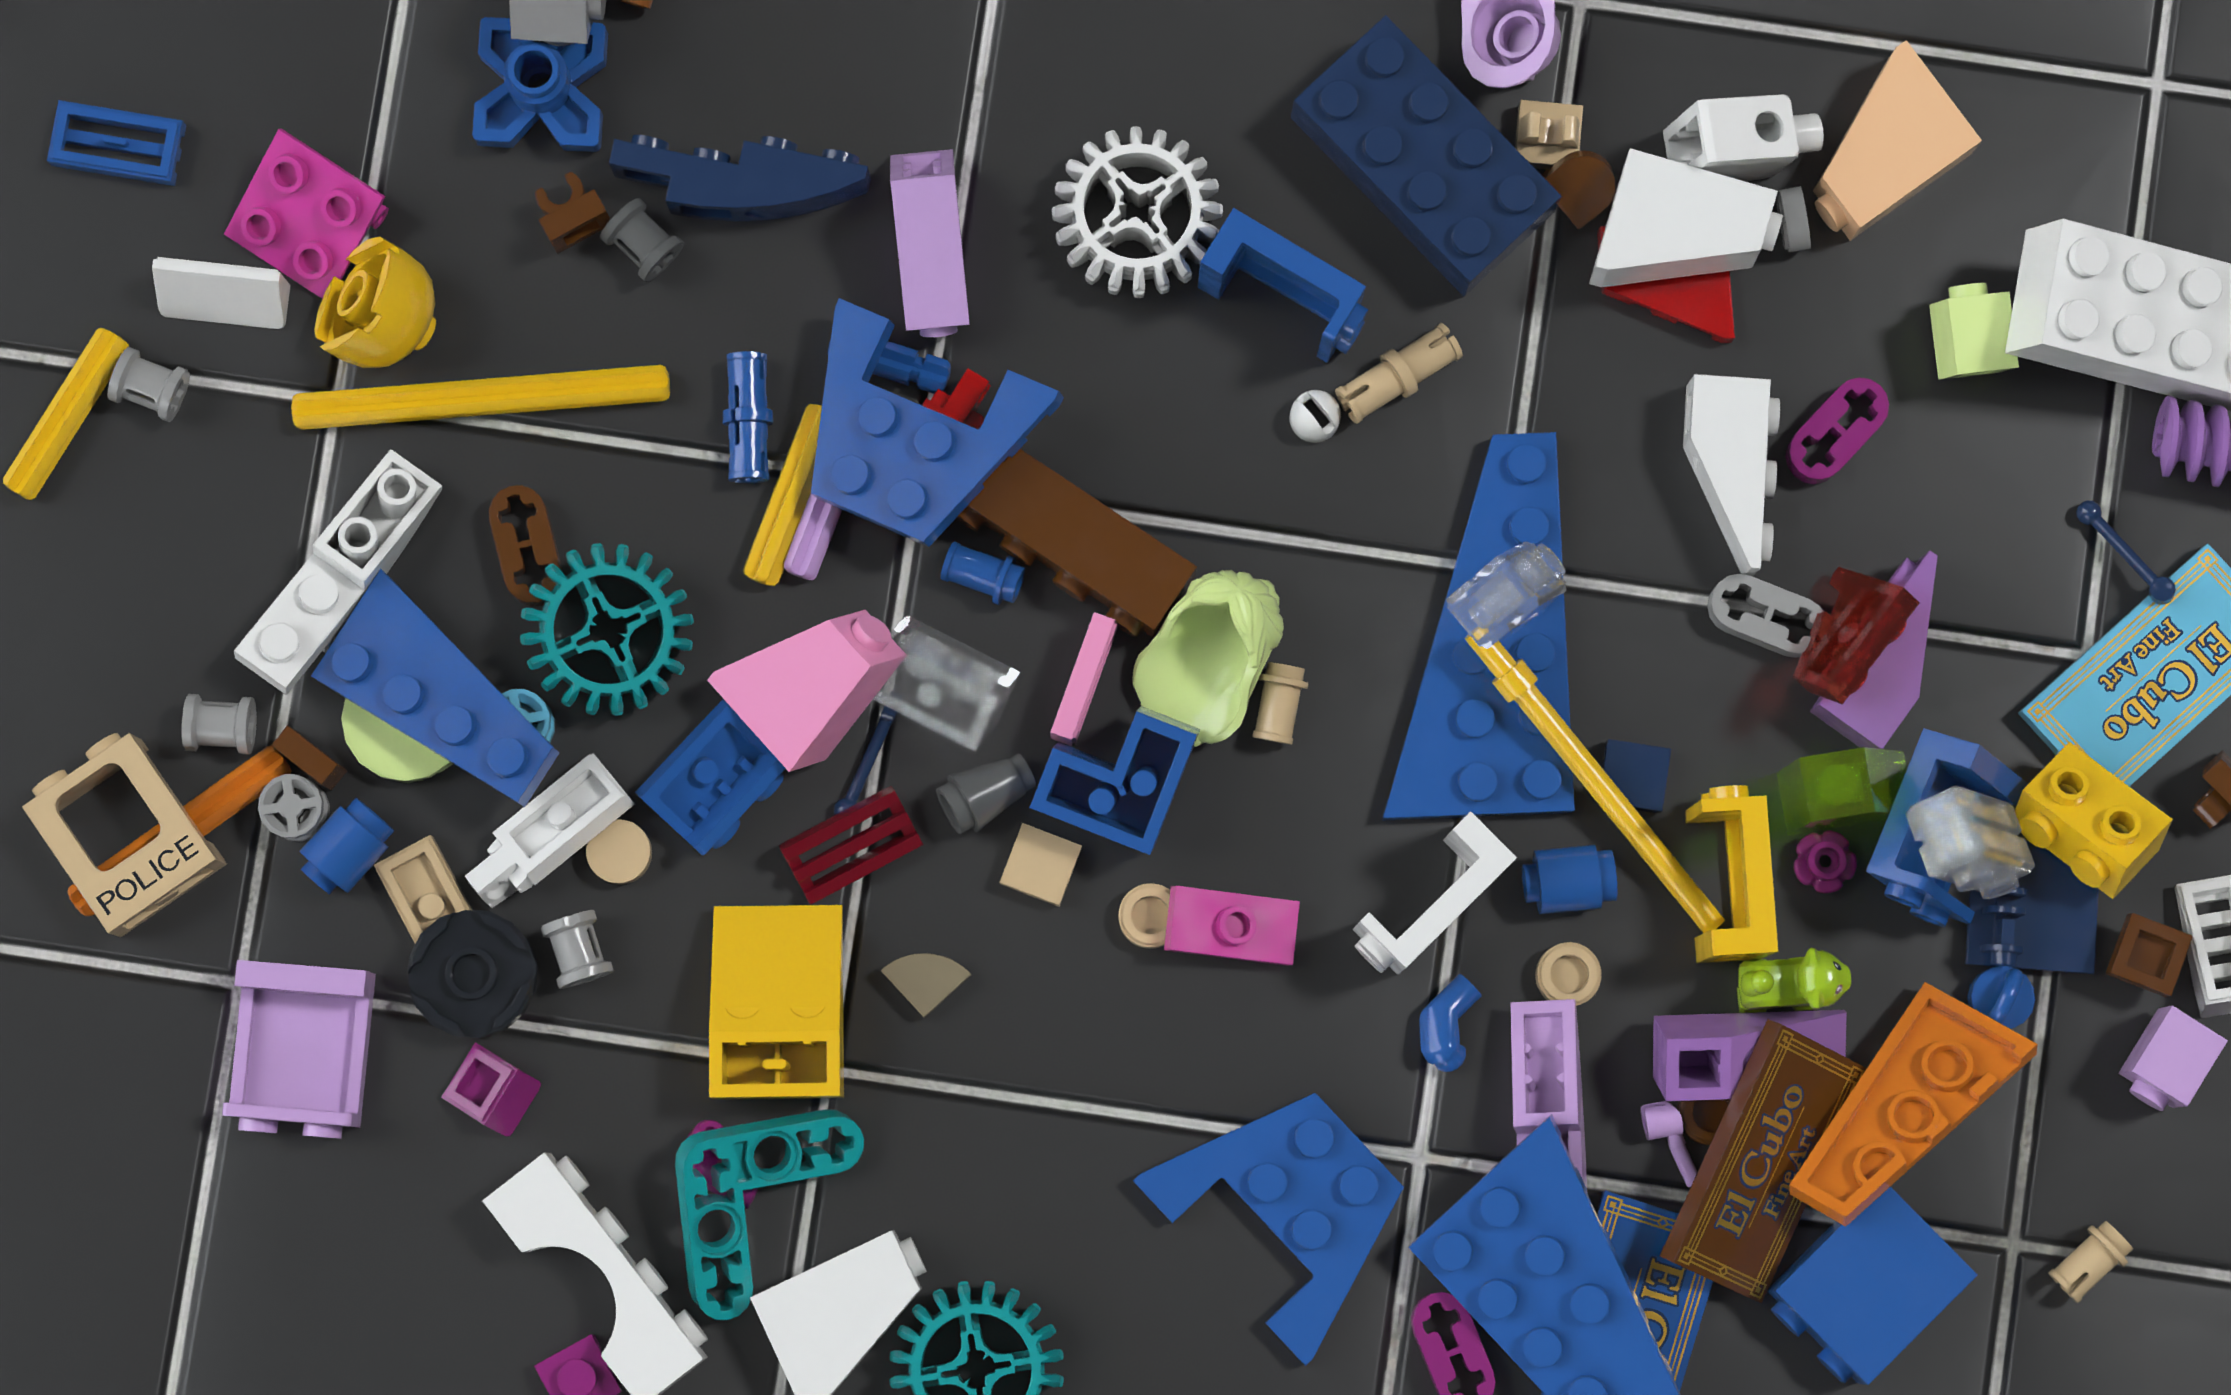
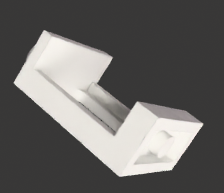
(1486, 860)

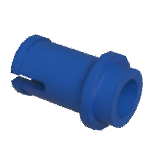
(983, 573)

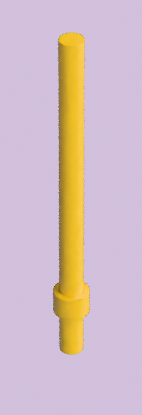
(1516, 683)

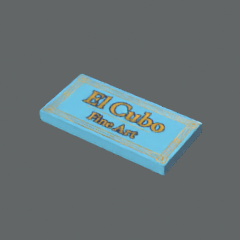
(2145, 676)

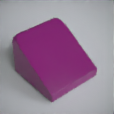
(491, 1090)

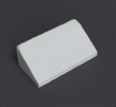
(221, 293)

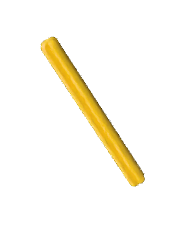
(480, 397)

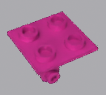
(304, 213)

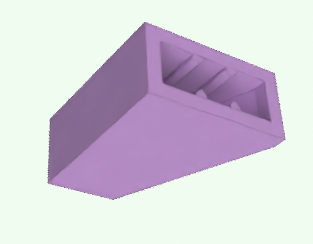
(929, 242)

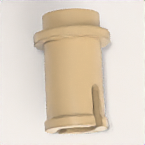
(1279, 702)
(2091, 1261)

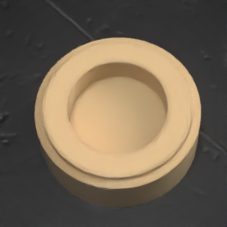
(619, 853)
(1145, 915)
(1568, 973)

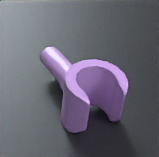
(1663, 1121)

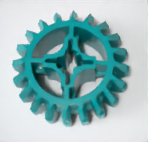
(656, 606)
(967, 1311)

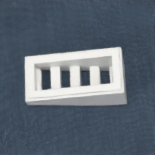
(2188, 894)

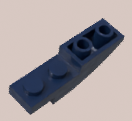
(765, 185)

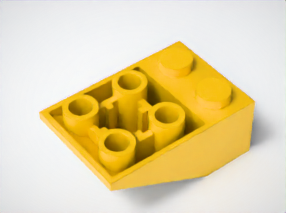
(776, 1003)

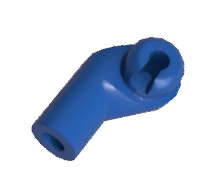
(1440, 1024)

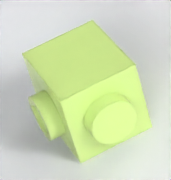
(1972, 332)

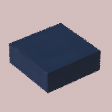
(1638, 772)

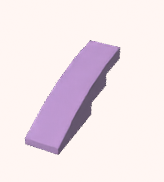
(1548, 1072)

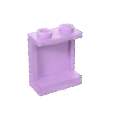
(300, 1047)

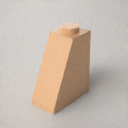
(1894, 147)

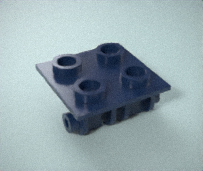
(2040, 924)

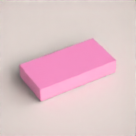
(1084, 679)

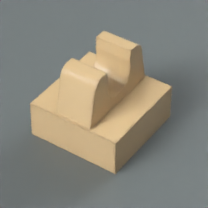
(1547, 131)

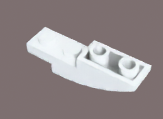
(344, 562)

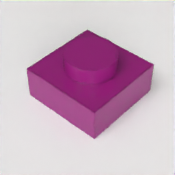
(579, 1371)

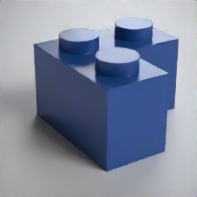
(1123, 798)

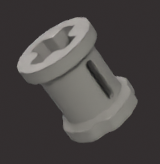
(148, 384)
(219, 724)
(577, 949)

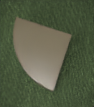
(926, 979)

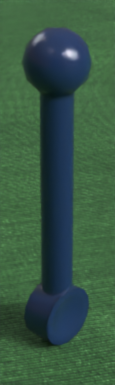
(2161, 588)
(886, 720)

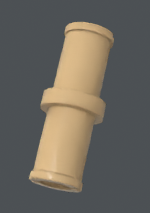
(1399, 373)

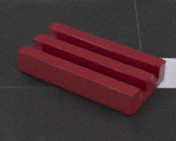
(860, 866)

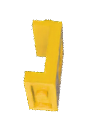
(1749, 876)

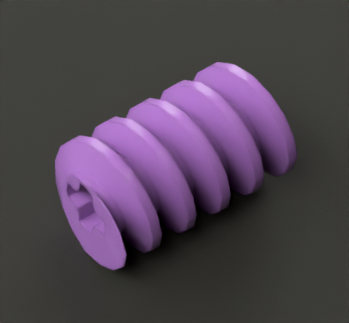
(2193, 439)

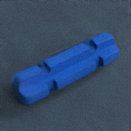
(905, 365)

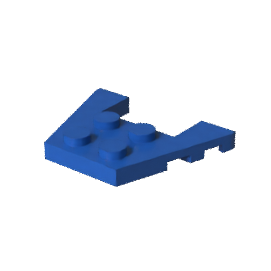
(902, 459)
(1311, 1190)

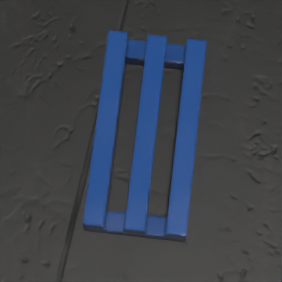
(168, 152)

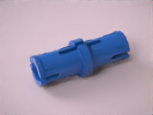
(747, 417)

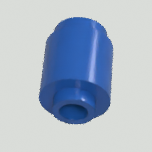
(345, 847)
(1570, 879)

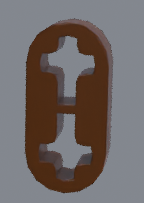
(511, 550)

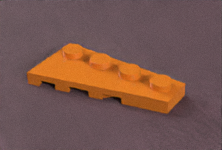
(1912, 1095)

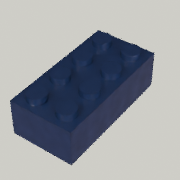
(1425, 155)

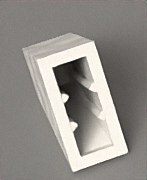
(1682, 223)
(838, 1311)

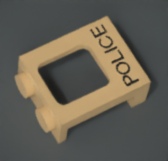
(153, 874)

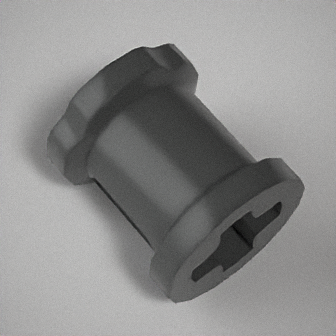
(642, 239)

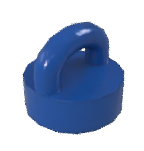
(2002, 995)

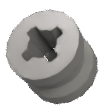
(281, 807)

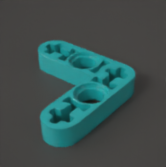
(739, 1173)

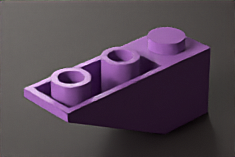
(1895, 678)
(1709, 1052)

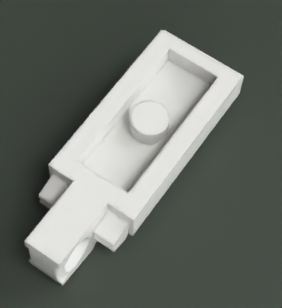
(549, 830)

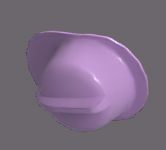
(1508, 39)

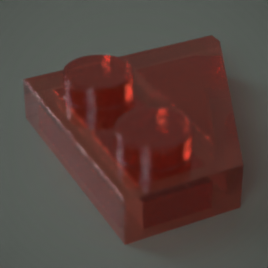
(1851, 639)

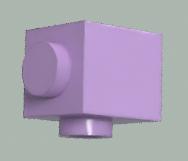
(2171, 1059)

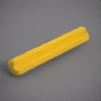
(65, 414)
(786, 504)

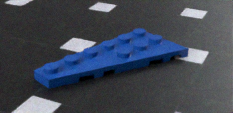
(1464, 739)
(1546, 1276)

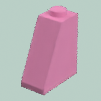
(811, 686)

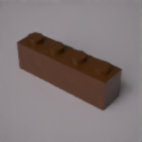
(1081, 542)

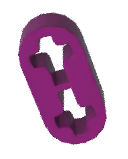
(1848, 440)
(1466, 1340)

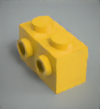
(2091, 821)

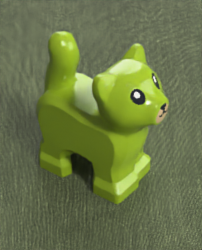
(1792, 982)

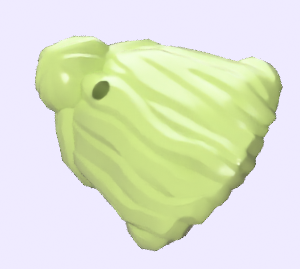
(1211, 653)

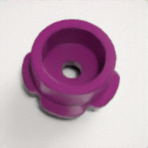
(1824, 878)

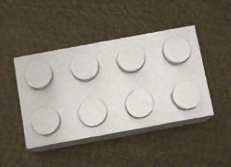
(2124, 311)

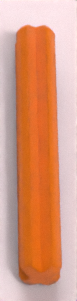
(208, 808)

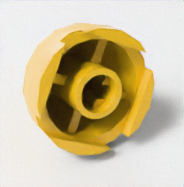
(379, 308)

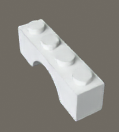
(547, 1209)

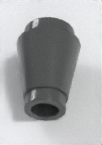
(984, 792)

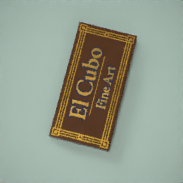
(1740, 1200)

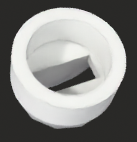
(1304, 422)

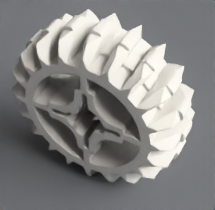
(1105, 168)

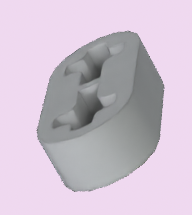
(1759, 629)

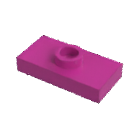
(1231, 925)

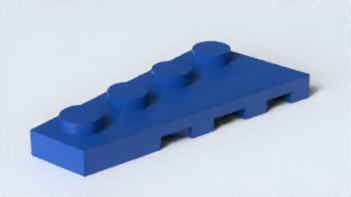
(422, 685)

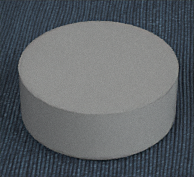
(1794, 223)

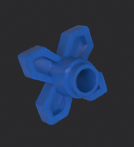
(515, 107)

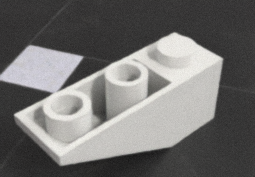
(1727, 449)

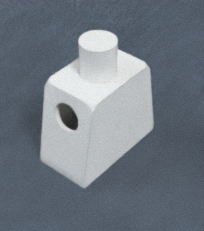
(1742, 136)

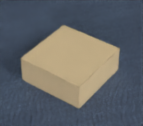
(1040, 864)

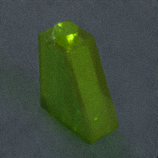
(1840, 788)

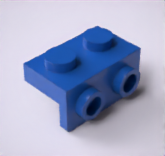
(712, 780)

